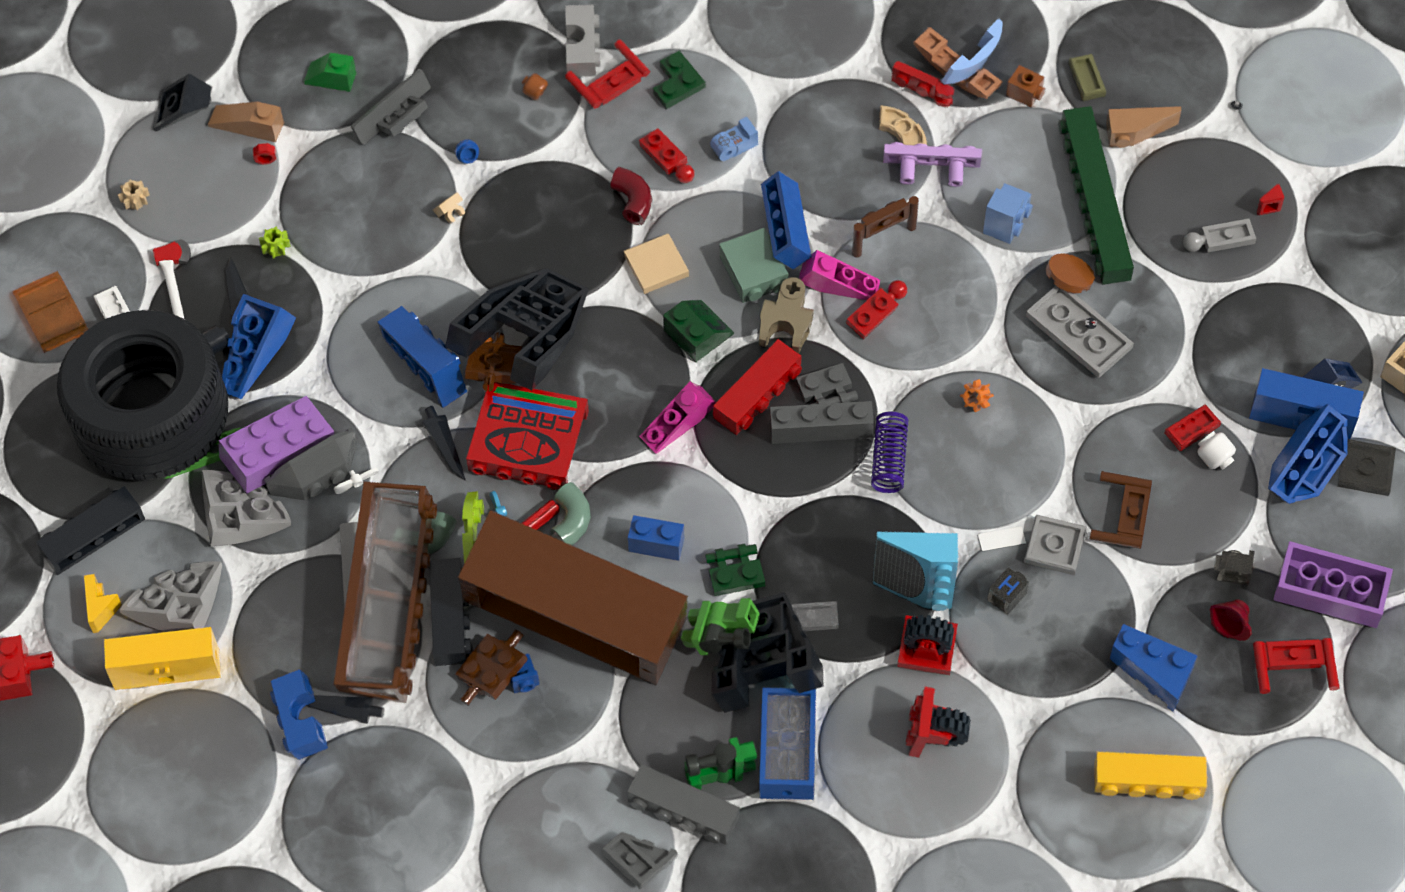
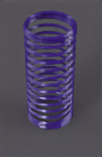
(883, 476)

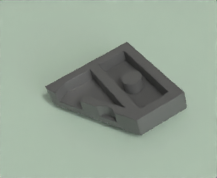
(637, 858)

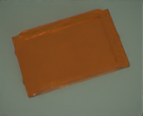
(50, 311)

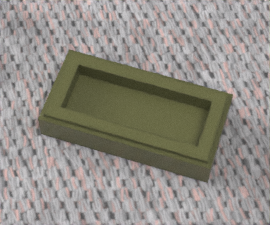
(1087, 77)

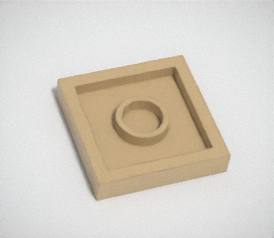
(656, 263)

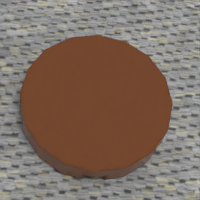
(1070, 273)

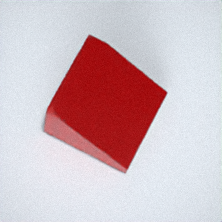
(1271, 201)

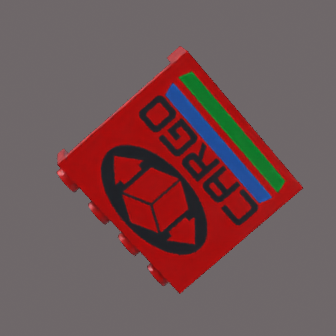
(526, 435)

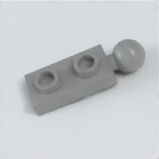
(1221, 236)

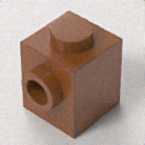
(1025, 86)

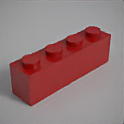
(757, 387)

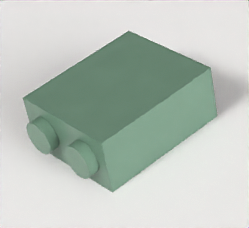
(752, 265)

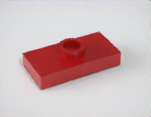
(1192, 427)

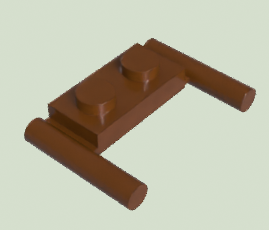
(884, 218)
(1132, 512)

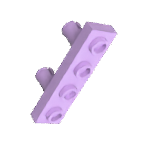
(929, 155)

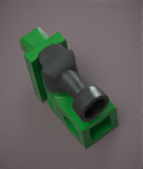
(722, 765)

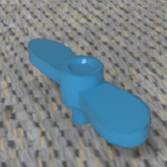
(498, 508)

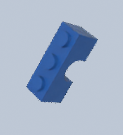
(290, 696)

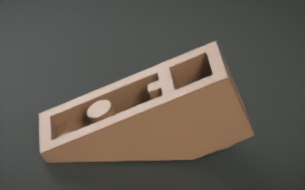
(249, 119)
(1135, 125)

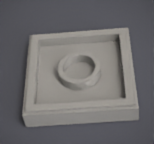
(1055, 544)

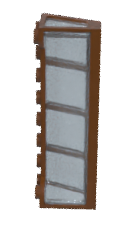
(385, 591)

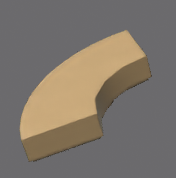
(901, 126)

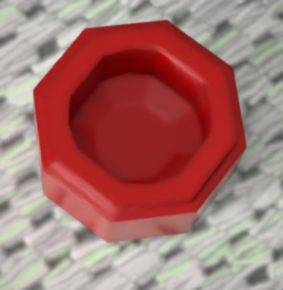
(264, 153)

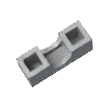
(581, 25)

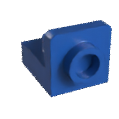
(526, 678)

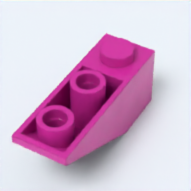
(837, 278)
(678, 417)

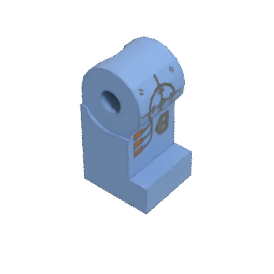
(735, 140)

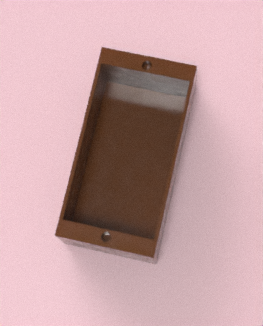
(573, 597)

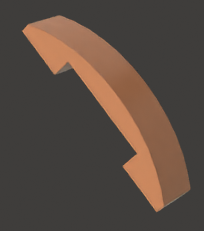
(941, 57)

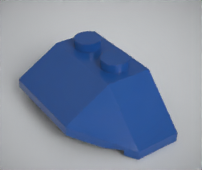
(1310, 456)

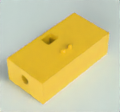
(162, 658)

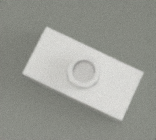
(111, 302)

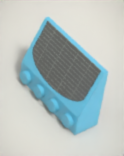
(918, 567)

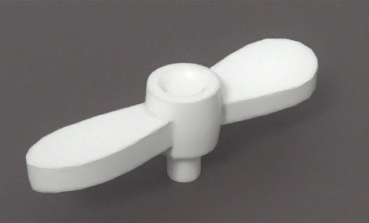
(355, 480)

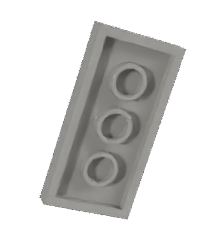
(1063, 319)

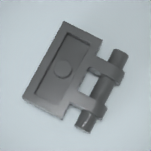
(825, 383)

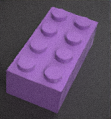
(272, 441)
(1333, 584)

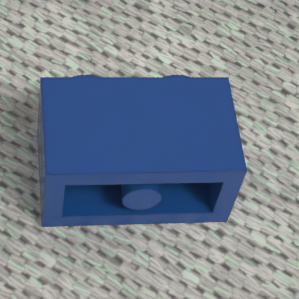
(656, 537)

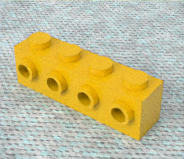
(1150, 775)

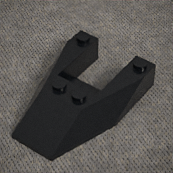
(538, 305)

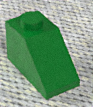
(332, 72)

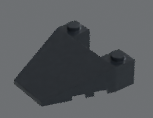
(775, 650)

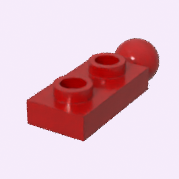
(667, 155)
(877, 309)

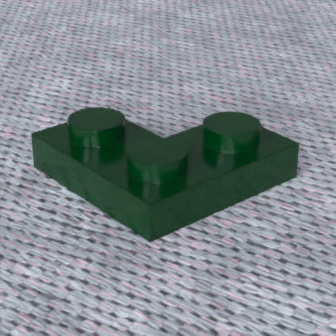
(683, 80)

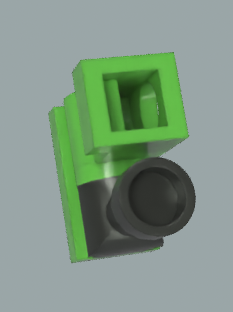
(721, 625)

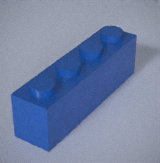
(786, 220)

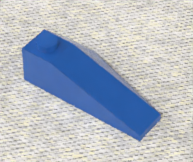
(256, 338)

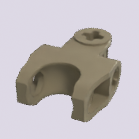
(787, 314)

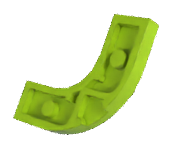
(471, 516)

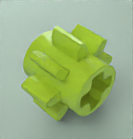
(274, 242)

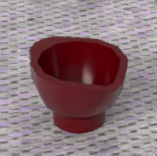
(1231, 619)

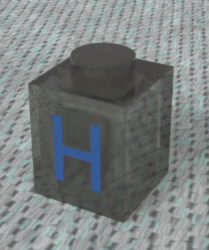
(1008, 590)

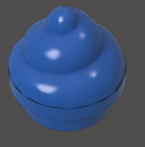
(467, 151)

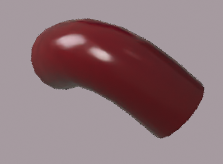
(638, 194)

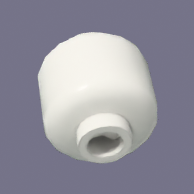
(1216, 450)

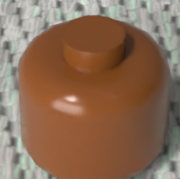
(534, 86)

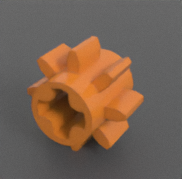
(970, 395)

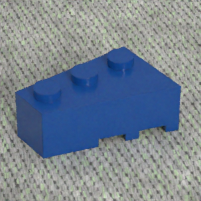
(1154, 663)

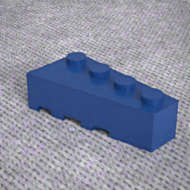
(424, 354)

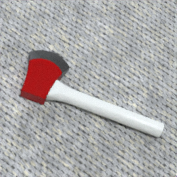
(166, 256)

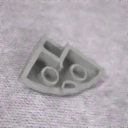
(239, 516)
(176, 599)

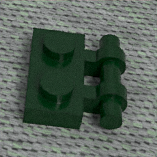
(737, 576)

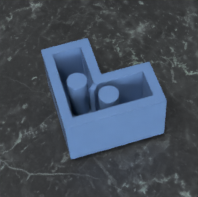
(1006, 213)

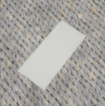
(1001, 538)

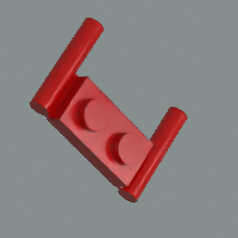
(614, 82)
(1294, 655)

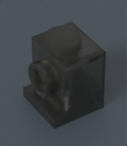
(1234, 566)

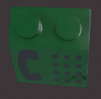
(695, 328)

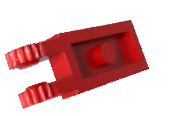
(922, 83)

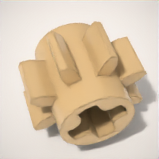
(133, 194)

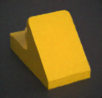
(99, 606)

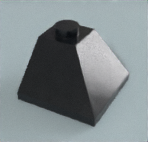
(181, 101)

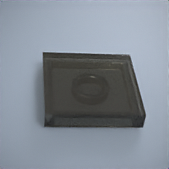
(1367, 468)

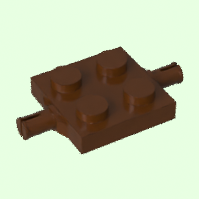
(492, 362)
(491, 667)

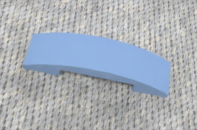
(963, 67)

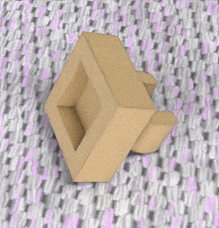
(448, 206)

